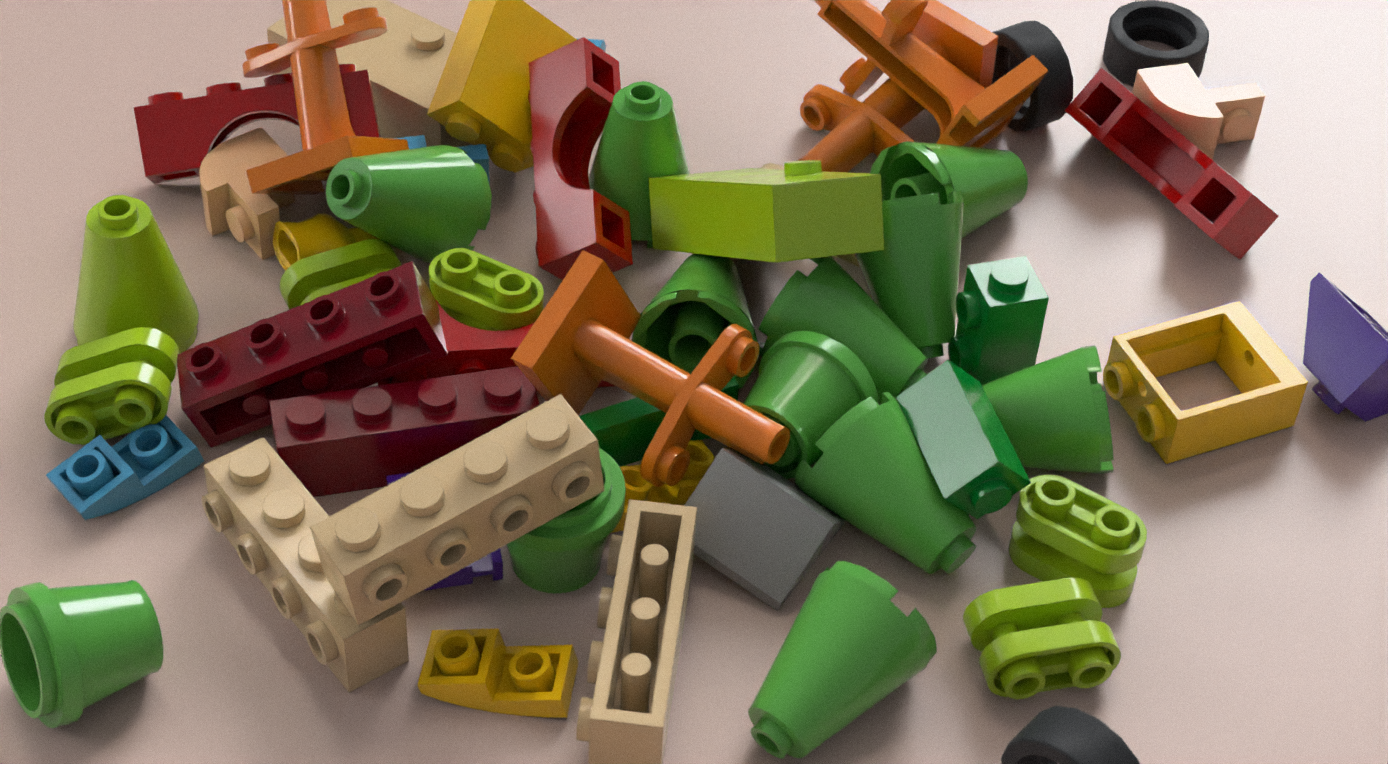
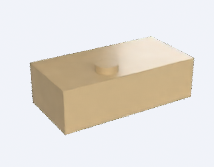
(401, 66)

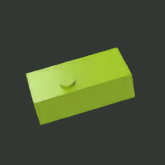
(768, 213)

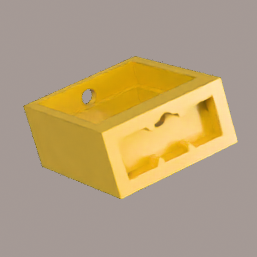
(1244, 351)

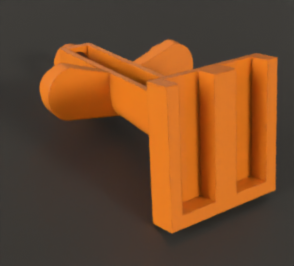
(318, 95)
(961, 106)
(876, 122)
(586, 340)

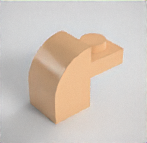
(1199, 113)
(228, 194)

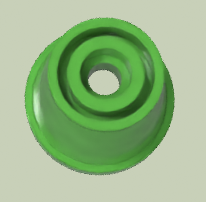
(807, 387)
(570, 547)
(76, 645)

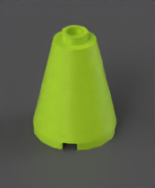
(130, 277)

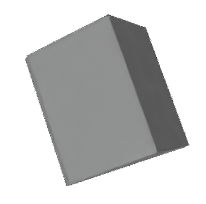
(758, 526)

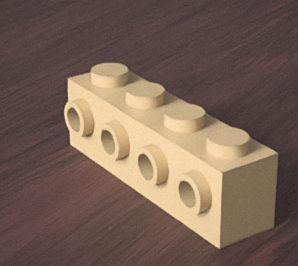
(458, 508)
(268, 523)
(642, 636)

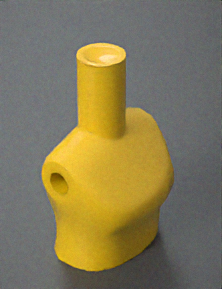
(311, 237)

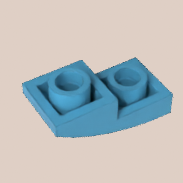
(111, 478)

